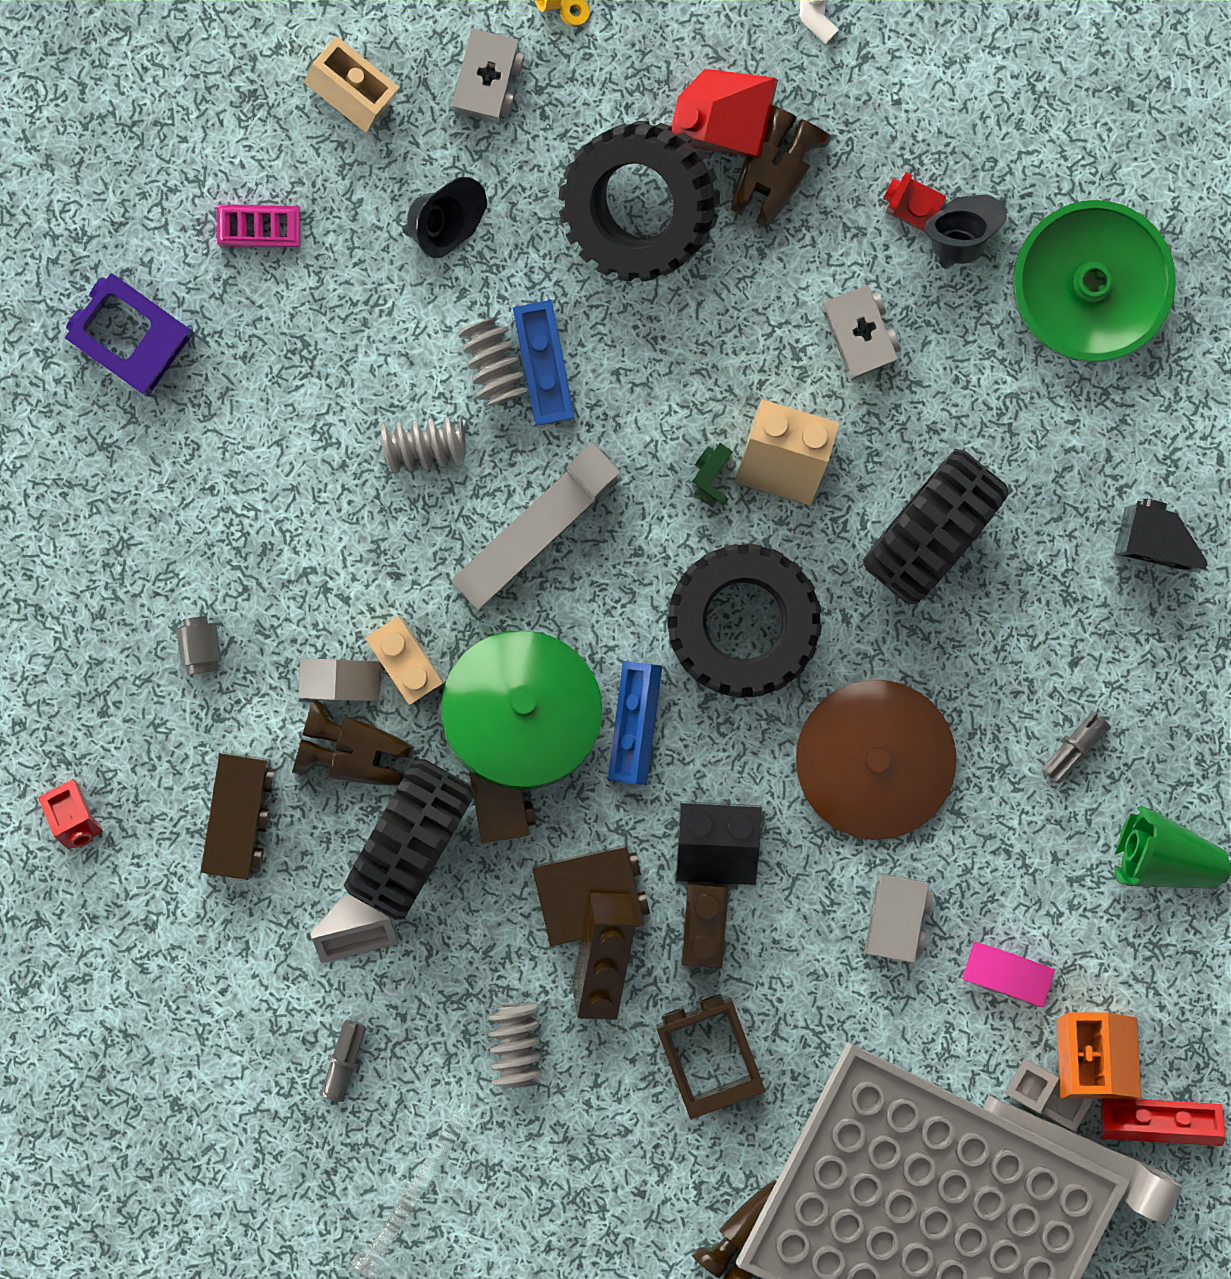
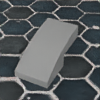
(1041, 1092)

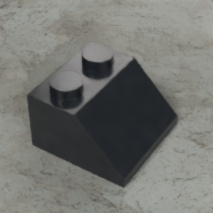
(1158, 537)
(718, 842)

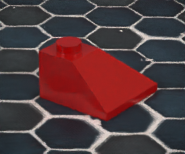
(726, 112)

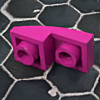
(1008, 974)

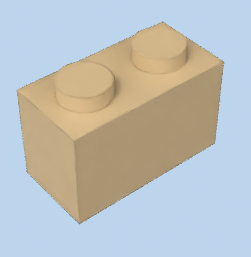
(351, 84)
(405, 660)

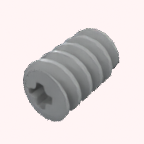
(491, 361)
(424, 445)
(515, 1045)

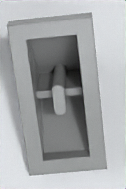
(339, 679)

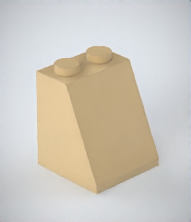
(786, 452)

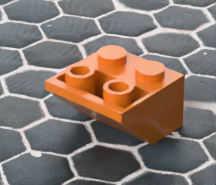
(1098, 1056)

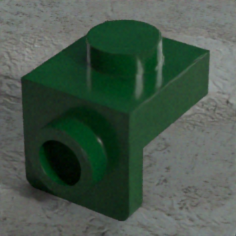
(710, 464)

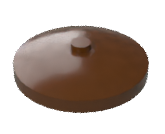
(876, 759)

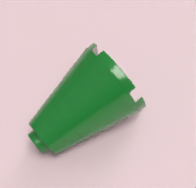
(1168, 855)

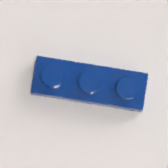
(543, 363)
(635, 722)

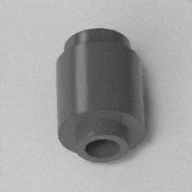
(198, 645)

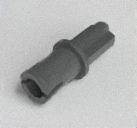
(1075, 747)
(343, 1061)

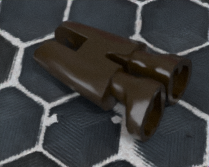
(777, 172)
(356, 749)
(736, 1233)

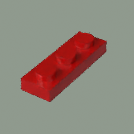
(1163, 1121)

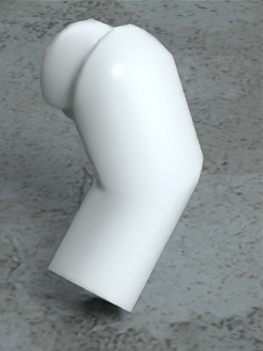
(813, 16)

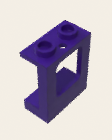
(154, 352)

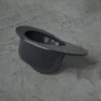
(446, 217)
(963, 228)

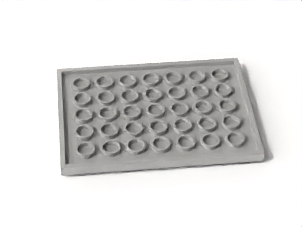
(925, 1188)

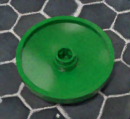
(1094, 281)
(521, 710)

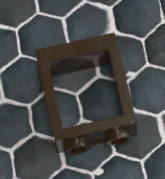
(722, 1095)

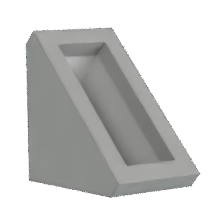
(352, 930)

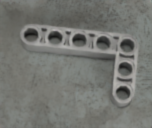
(537, 526)
(1149, 1190)

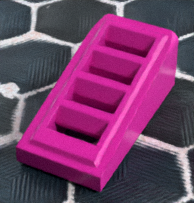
(224, 236)

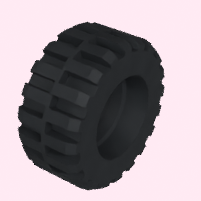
(589, 213)
(936, 527)
(796, 602)
(409, 839)

